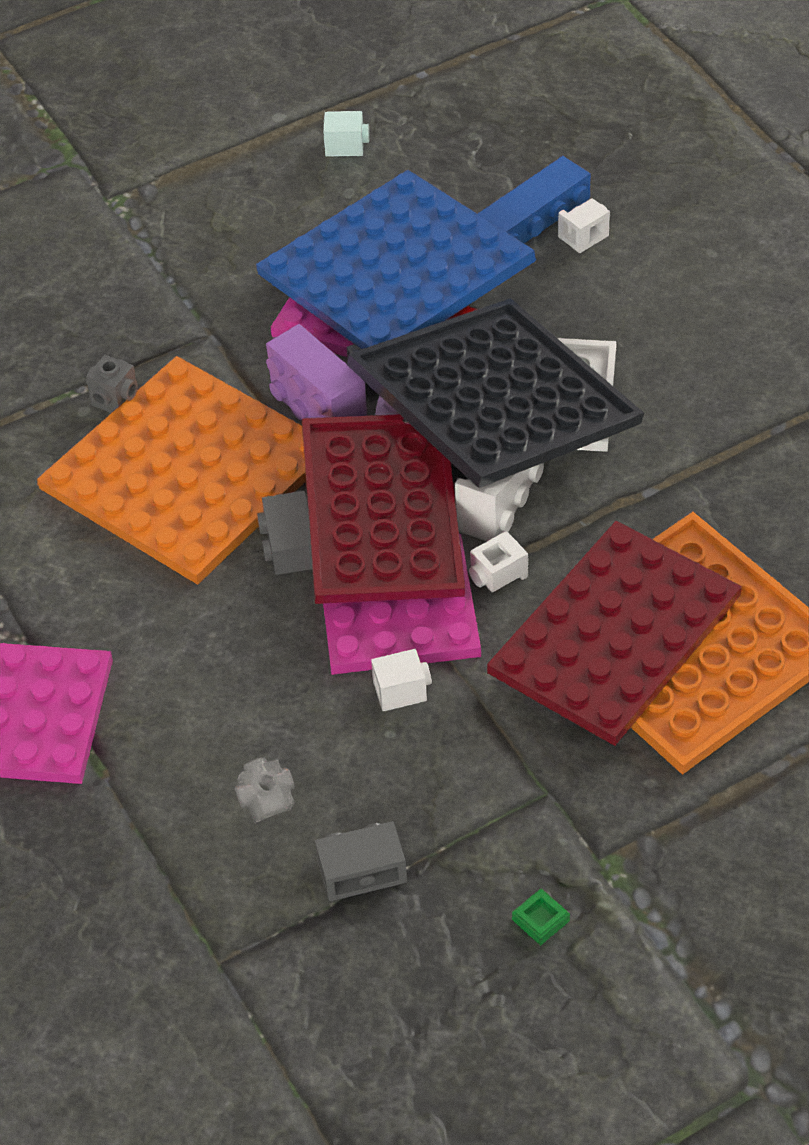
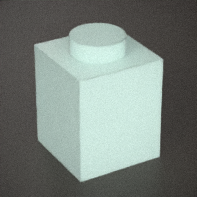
(345, 133)

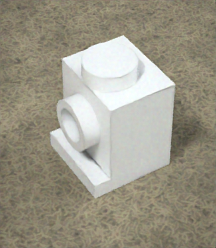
(584, 225)
(498, 562)

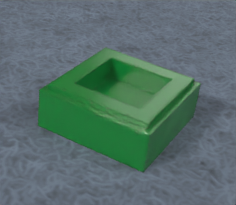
(540, 916)

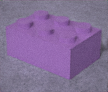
(313, 377)

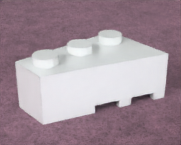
(491, 509)

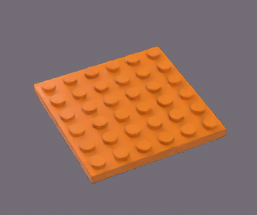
(181, 468)
(742, 665)

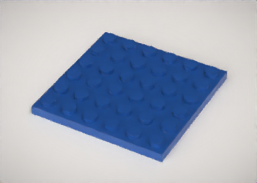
(395, 262)

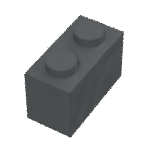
(288, 532)
(361, 860)

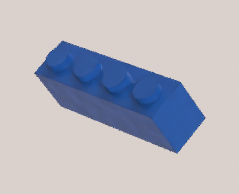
(540, 199)

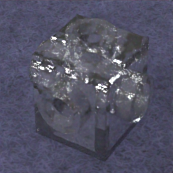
(264, 803)

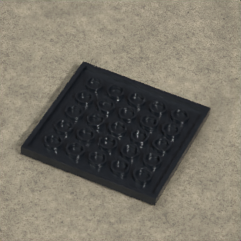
(494, 391)

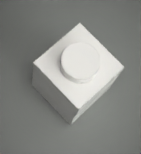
(400, 679)

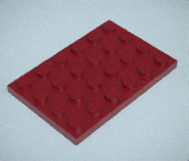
(379, 512)
(614, 632)

